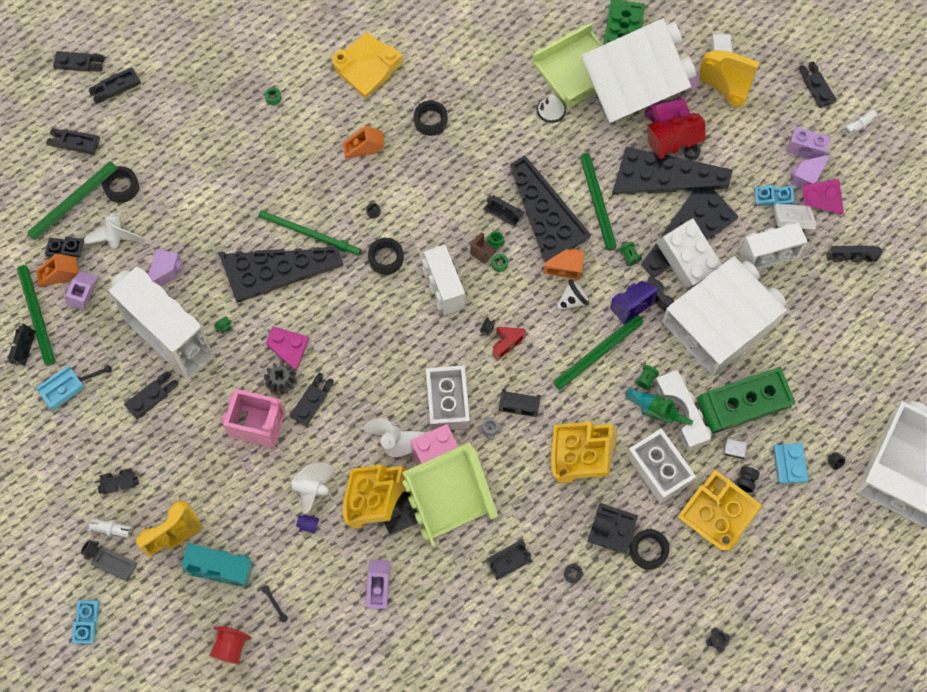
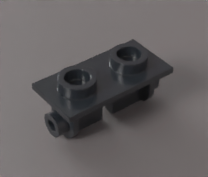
(503, 210)
(23, 339)
(109, 483)

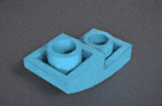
(769, 195)
(86, 621)

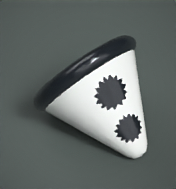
(551, 109)
(572, 296)

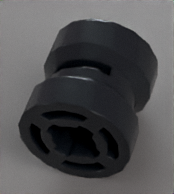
(747, 479)

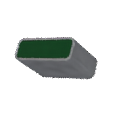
(735, 448)

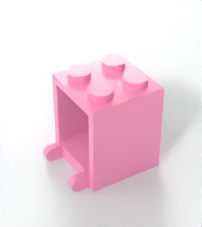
(263, 418)
(432, 444)

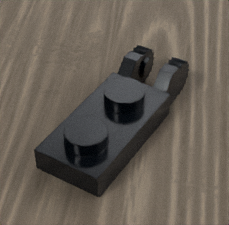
(78, 61)
(114, 85)
(817, 85)
(74, 141)
(854, 253)
(150, 396)
(311, 401)

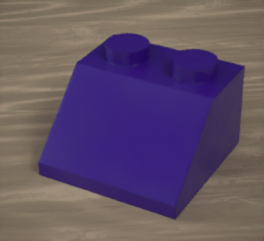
(633, 301)

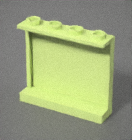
(564, 67)
(448, 491)

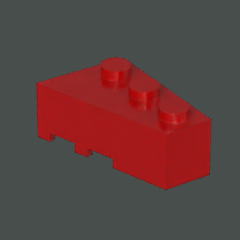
(676, 133)

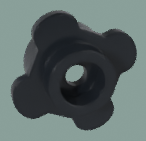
(90, 549)
(711, 641)

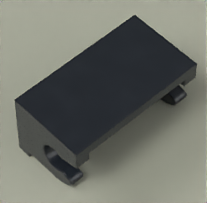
(519, 403)
(509, 559)

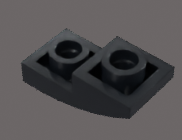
(68, 246)
(661, 300)

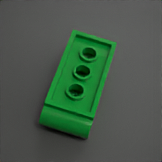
(623, 14)
(722, 417)

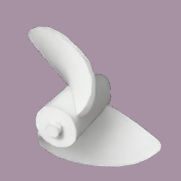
(112, 233)
(393, 440)
(310, 483)

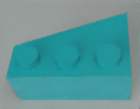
(217, 565)

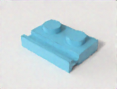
(60, 388)
(790, 463)

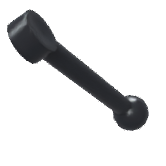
(107, 369)
(266, 590)

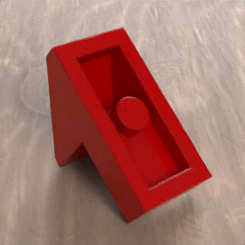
(510, 337)

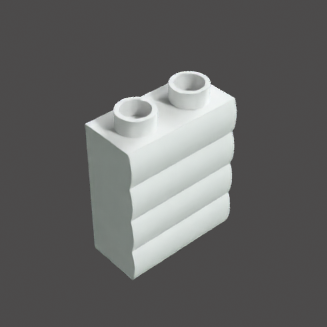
(638, 69)
(725, 314)
(160, 321)
(899, 464)

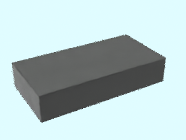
(114, 563)

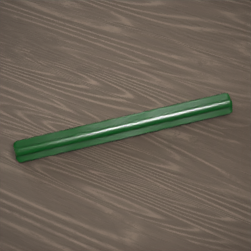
(72, 200)
(598, 201)
(36, 315)
(598, 352)

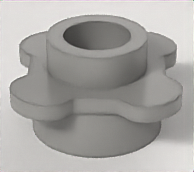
(490, 422)

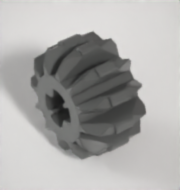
(279, 385)

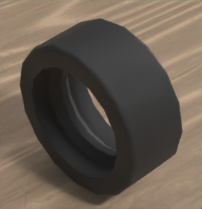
(430, 130)
(128, 194)
(389, 268)
(660, 538)

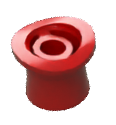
(228, 644)

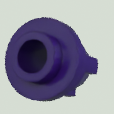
(307, 523)

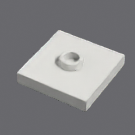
(794, 214)

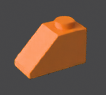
(364, 142)
(566, 264)
(57, 270)

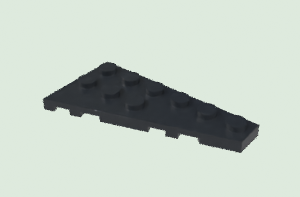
(647, 173)
(711, 216)
(550, 218)
(268, 270)

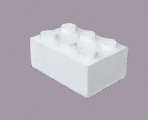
(773, 246)
(689, 253)
(443, 280)
(447, 397)
(660, 466)

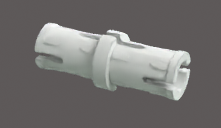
(860, 122)
(110, 528)

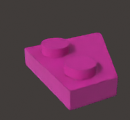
(670, 109)
(824, 195)
(287, 345)

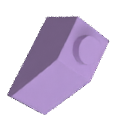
(808, 171)
(165, 266)
(378, 583)

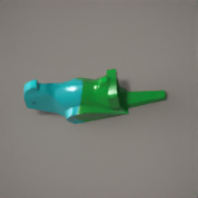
(656, 407)

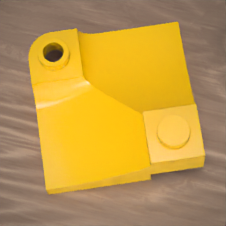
(366, 64)
(729, 75)
(582, 450)
(372, 494)
(720, 511)
(177, 528)

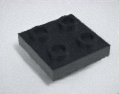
(402, 515)
(612, 528)

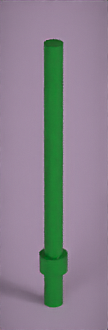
(341, 245)

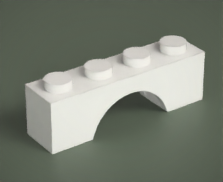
(674, 387)

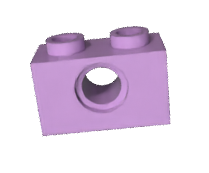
(807, 143)

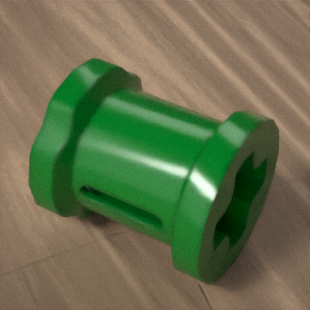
(628, 249)
(648, 371)

